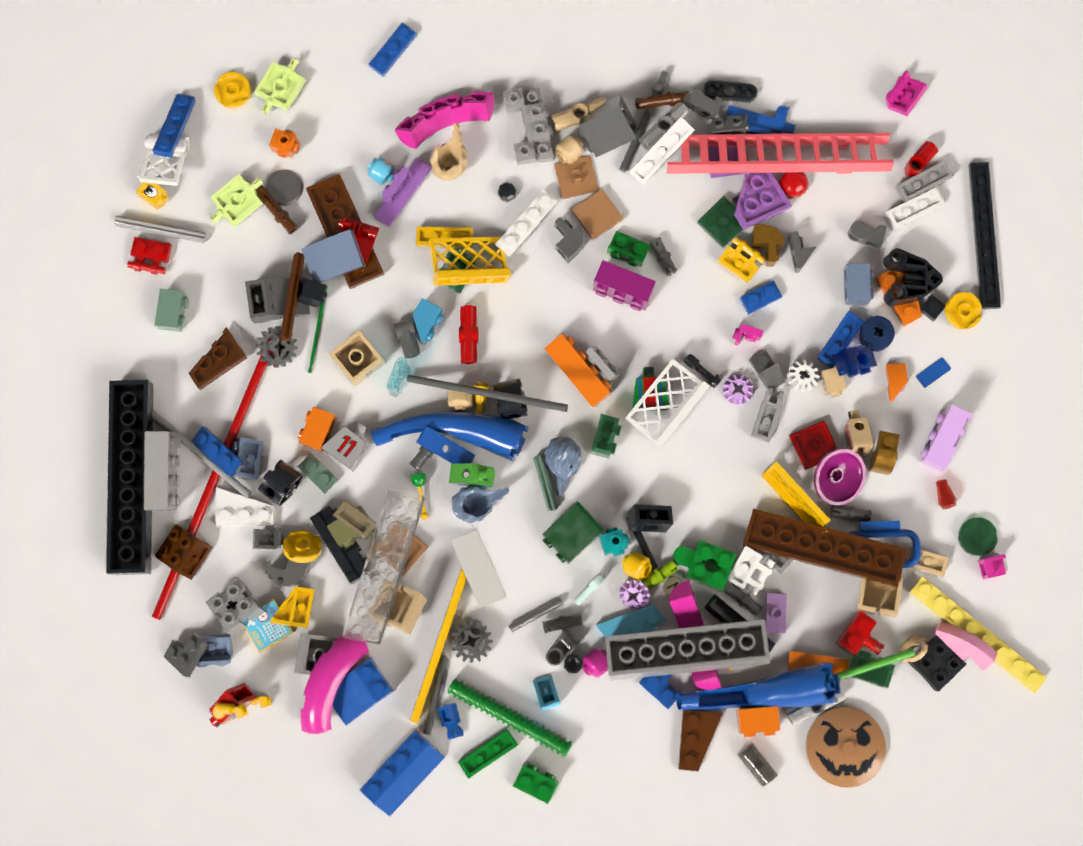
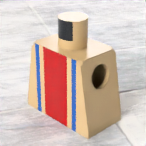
(858, 434)

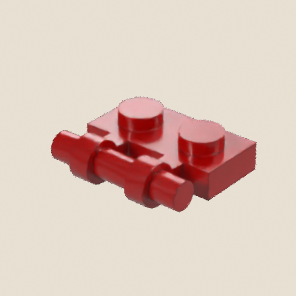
(149, 250)

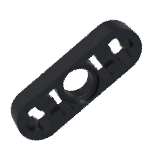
(736, 86)

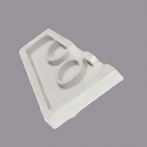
(242, 511)

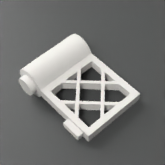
(180, 152)

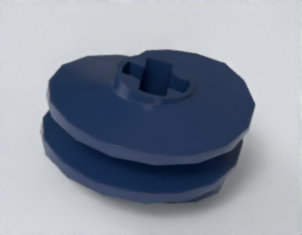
(879, 324)

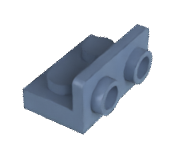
(250, 452)

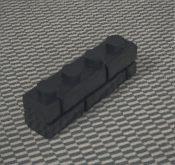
(348, 558)

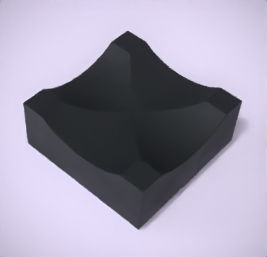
(938, 664)

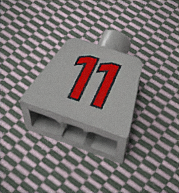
(347, 446)

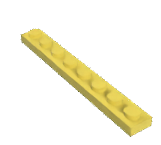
(956, 616)

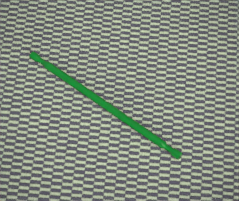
(316, 335)

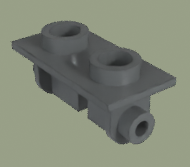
(726, 124)

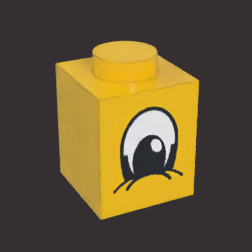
(153, 194)

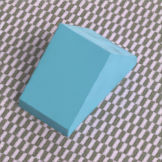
(546, 692)

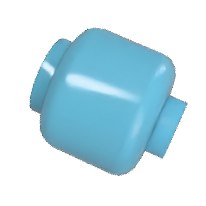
(381, 170)

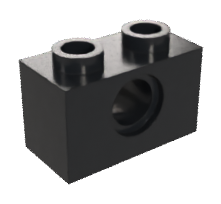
(650, 518)

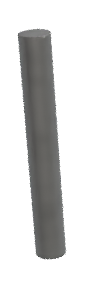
(536, 614)

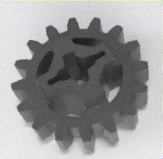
(276, 355)
(475, 650)

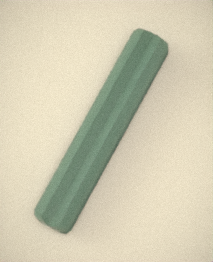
(545, 483)

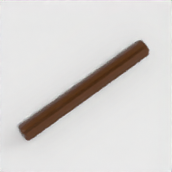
(292, 297)

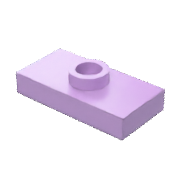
(775, 613)

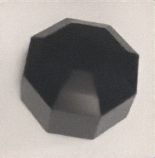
(506, 192)
(573, 664)

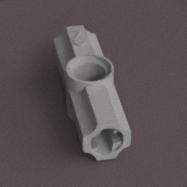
(656, 132)
(799, 714)

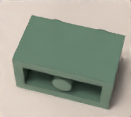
(171, 310)

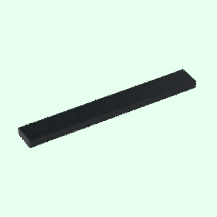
(984, 235)

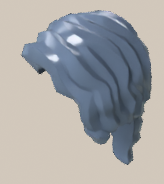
(563, 459)
(475, 503)

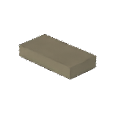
(354, 519)

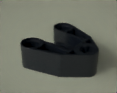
(918, 275)

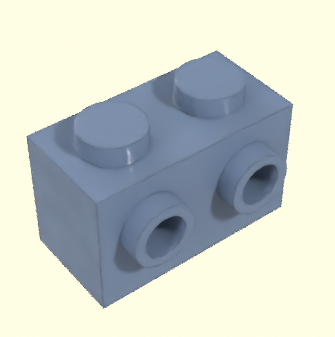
(857, 284)

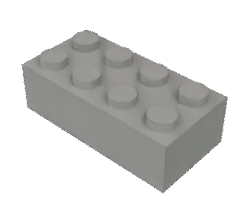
(161, 470)

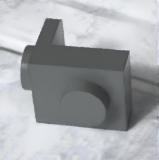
(267, 539)

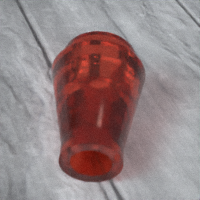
(945, 495)

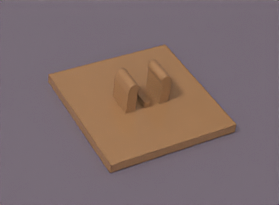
(576, 178)

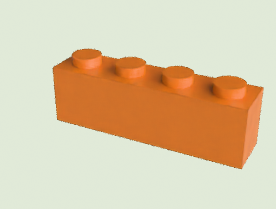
(578, 370)

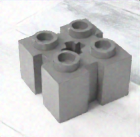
(223, 605)

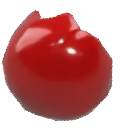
(794, 184)

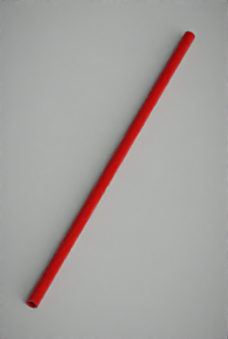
(213, 480)

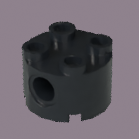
(510, 409)
(280, 483)

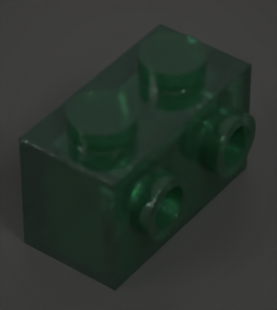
(604, 437)

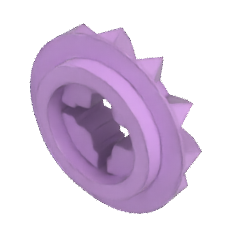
(737, 398)
(634, 586)

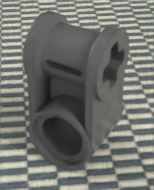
(562, 647)

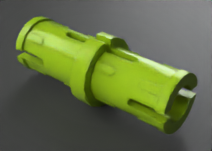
(660, 574)

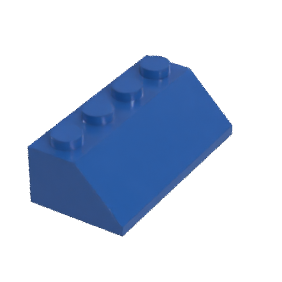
(402, 773)

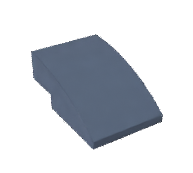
(333, 256)

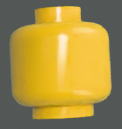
(636, 565)

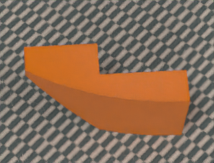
(896, 378)

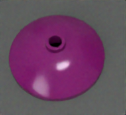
(847, 478)

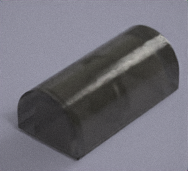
(757, 765)

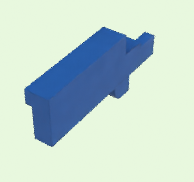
(765, 124)

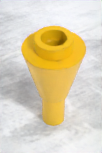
(480, 400)

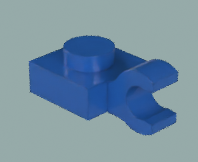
(450, 717)

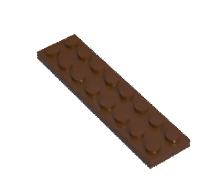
(825, 547)

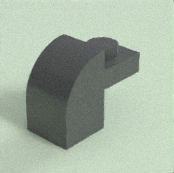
(572, 242)
(293, 575)

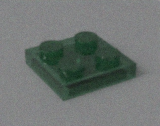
(721, 222)

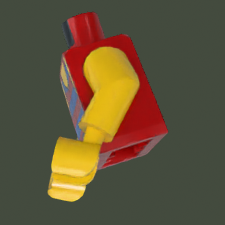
(234, 704)

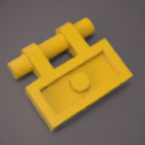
(737, 263)

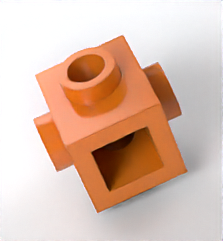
(284, 143)

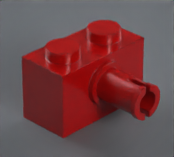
(858, 634)

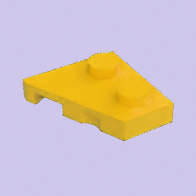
(295, 609)

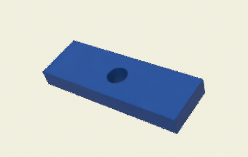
(435, 442)

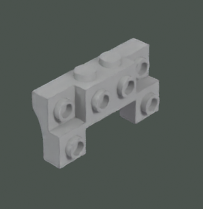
(537, 131)

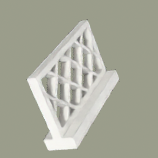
(682, 410)

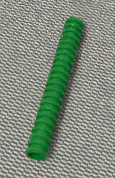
(510, 717)

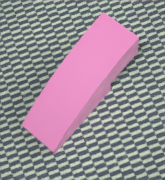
(966, 644)

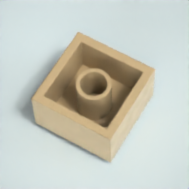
(357, 358)

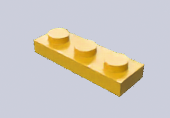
(423, 235)

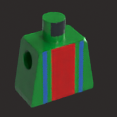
(644, 384)

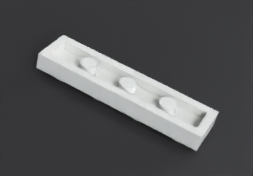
(661, 150)
(526, 223)

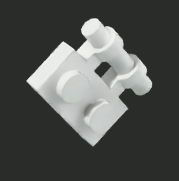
(745, 567)

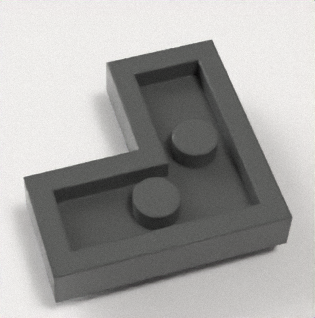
(186, 657)

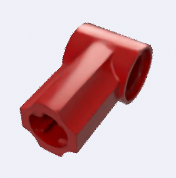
(920, 159)

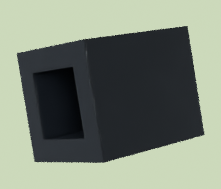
(312, 293)

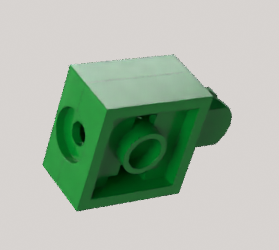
(706, 564)

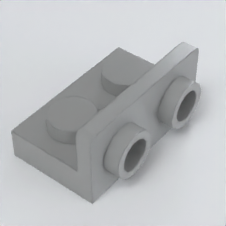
(605, 367)

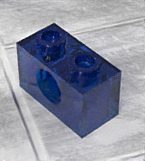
(854, 361)

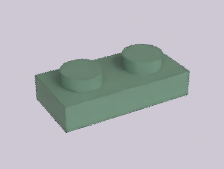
(317, 473)

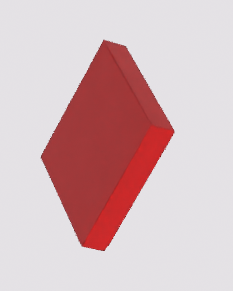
(812, 444)

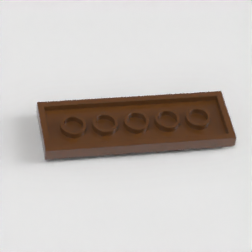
(332, 204)

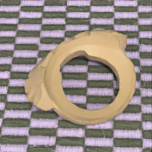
(912, 642)

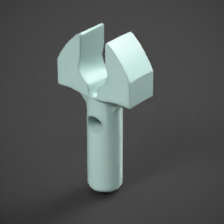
(589, 589)

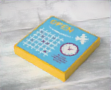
(265, 633)

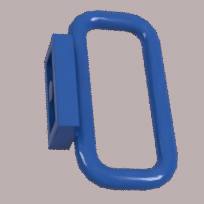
(884, 529)

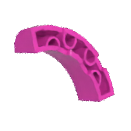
(445, 113)
(688, 615)
(324, 683)

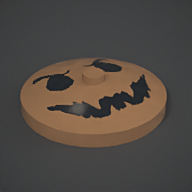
(845, 747)

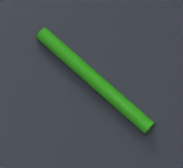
(876, 664)

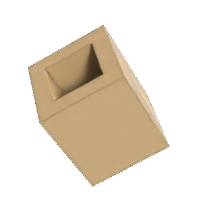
(832, 382)

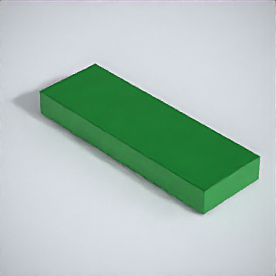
(488, 753)

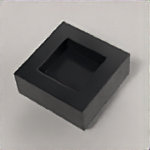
(932, 307)

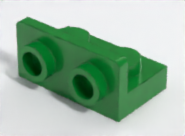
(628, 249)
(536, 783)

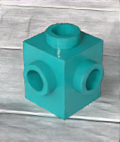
(610, 548)

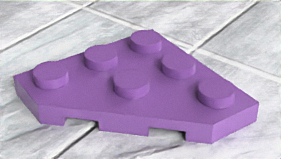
(760, 199)

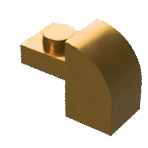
(770, 238)
(886, 453)

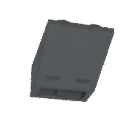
(268, 299)

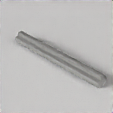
(160, 229)

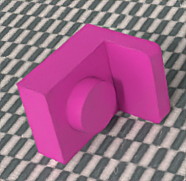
(750, 333)

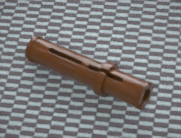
(670, 99)
(281, 216)

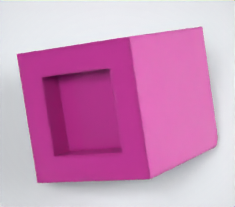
(992, 566)

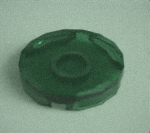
(977, 536)

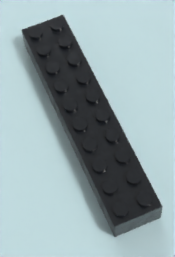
(127, 521)

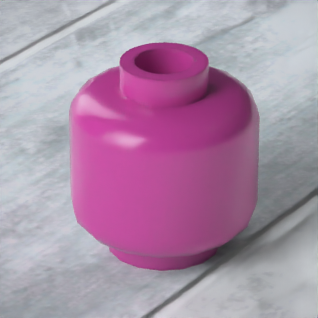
(595, 663)

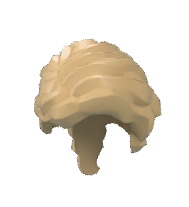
(451, 158)

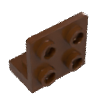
(183, 552)

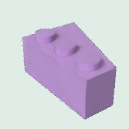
(945, 437)

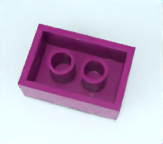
(623, 286)

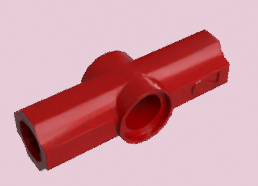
(468, 334)

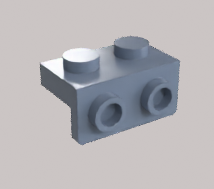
(218, 650)

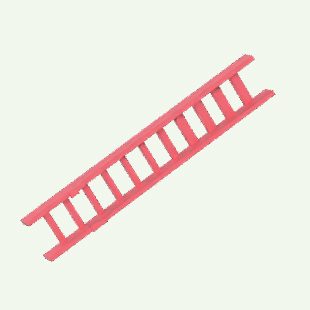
(743, 166)

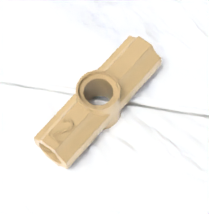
(568, 118)

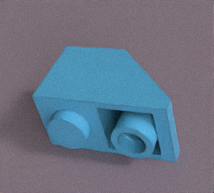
(426, 318)

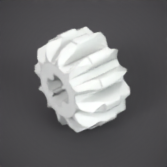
(810, 378)

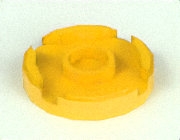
(232, 90)
(963, 310)
(302, 546)

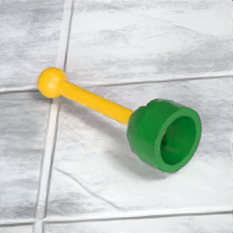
(419, 480)

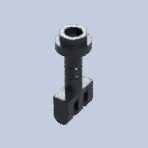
(693, 363)

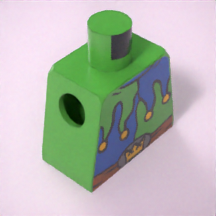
(478, 475)

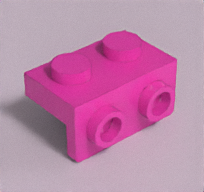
(905, 94)

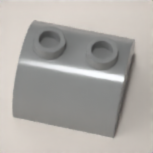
(310, 650)

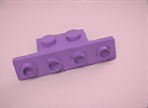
(401, 190)

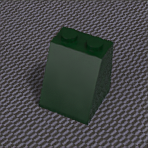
(572, 533)

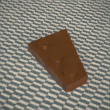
(220, 359)
(695, 738)

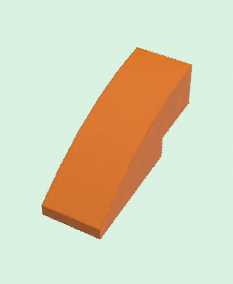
(800, 659)

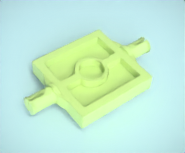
(280, 86)
(236, 200)

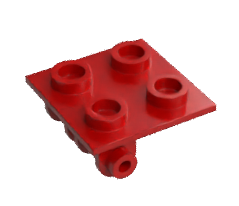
(364, 234)

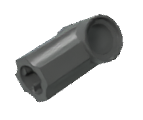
(406, 334)

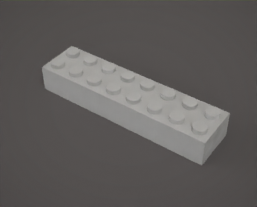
(687, 650)

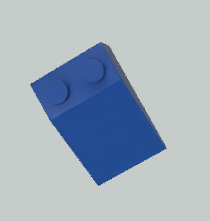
(360, 691)

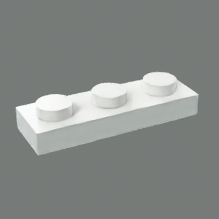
(914, 208)

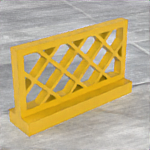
(468, 276)
(794, 496)

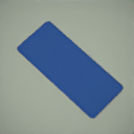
(933, 372)

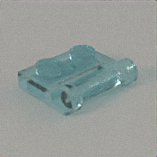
(400, 370)

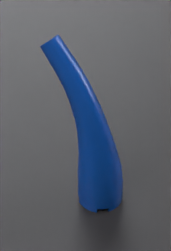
(485, 431)
(794, 688)

